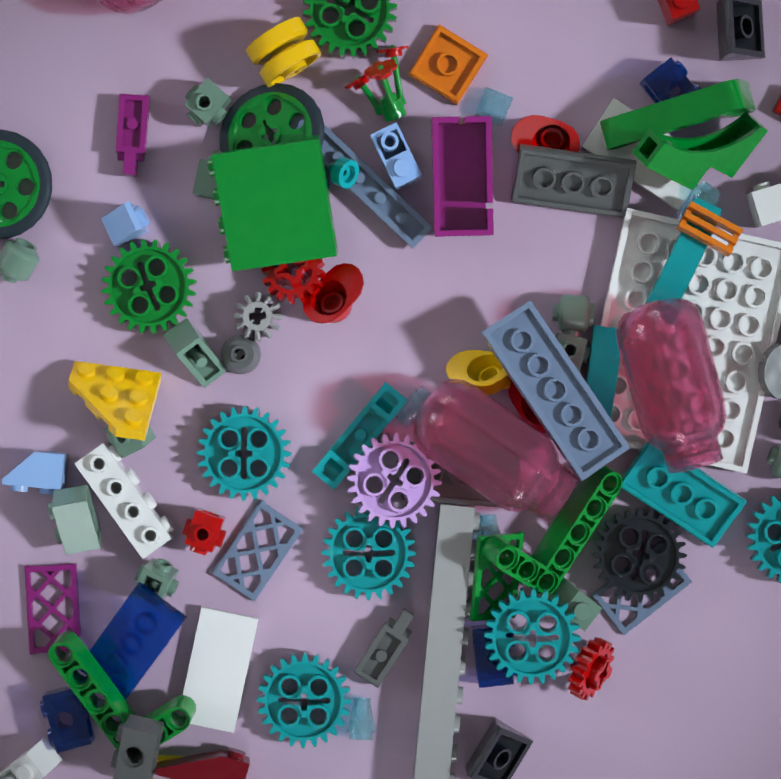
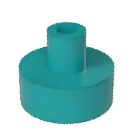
(344, 172)

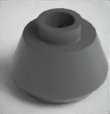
(246, 347)

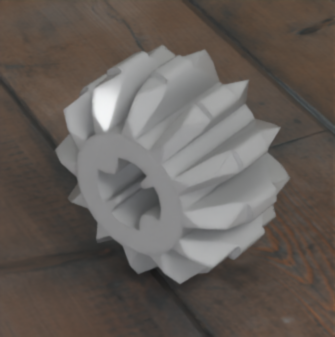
(264, 323)

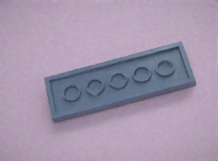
(555, 390)

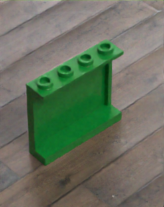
(273, 204)

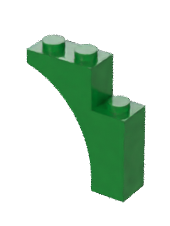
(690, 158)

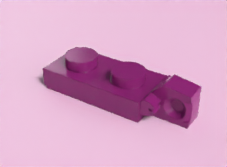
(132, 131)

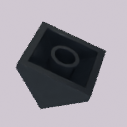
(740, 30)
(498, 752)

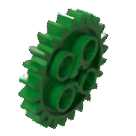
(338, 34)
(124, 296)

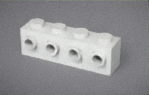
(125, 500)

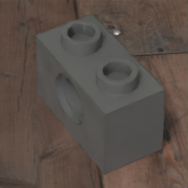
(144, 735)

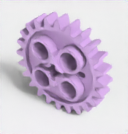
(415, 495)

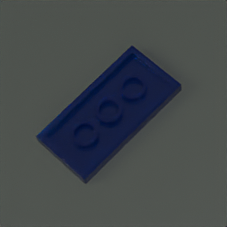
(136, 637)

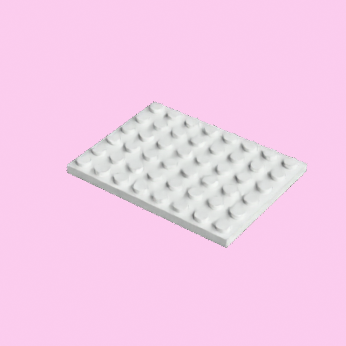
(739, 310)

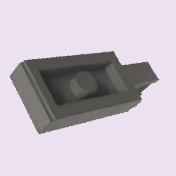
(385, 649)

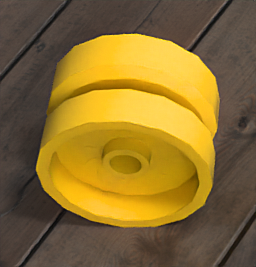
(283, 51)

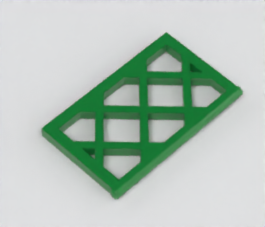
(480, 564)

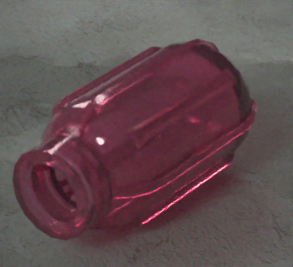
(673, 381)
(492, 450)

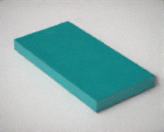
(686, 497)

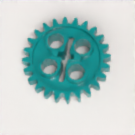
(217, 452)
(762, 543)
(368, 579)
(531, 662)
(304, 726)

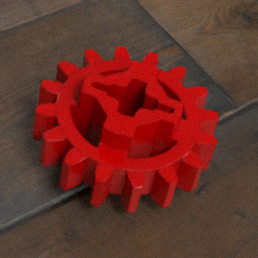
(283, 277)
(591, 668)

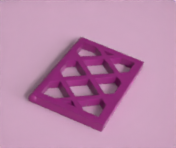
(31, 594)

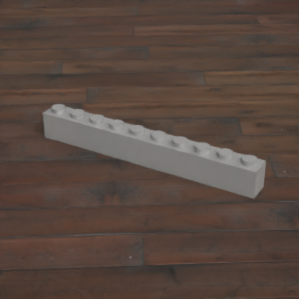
(445, 641)

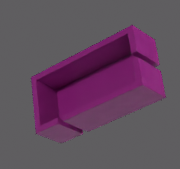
(462, 176)

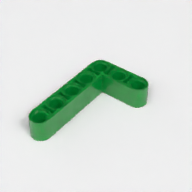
(722, 99)
(564, 537)
(114, 703)

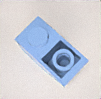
(396, 156)
(126, 223)
(39, 470)

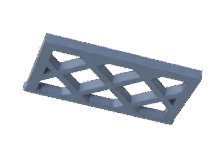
(232, 550)
(642, 613)

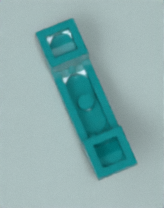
(681, 261)
(603, 365)
(365, 426)

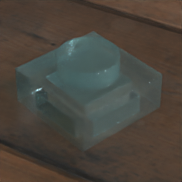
(495, 105)

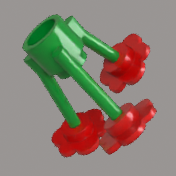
(391, 104)

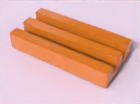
(713, 218)

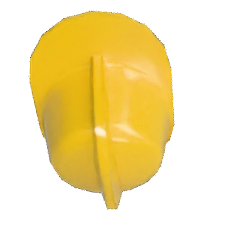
(480, 370)

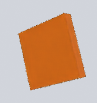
(448, 64)

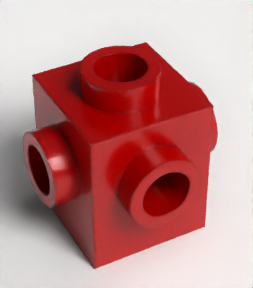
(204, 520)

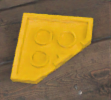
(117, 396)

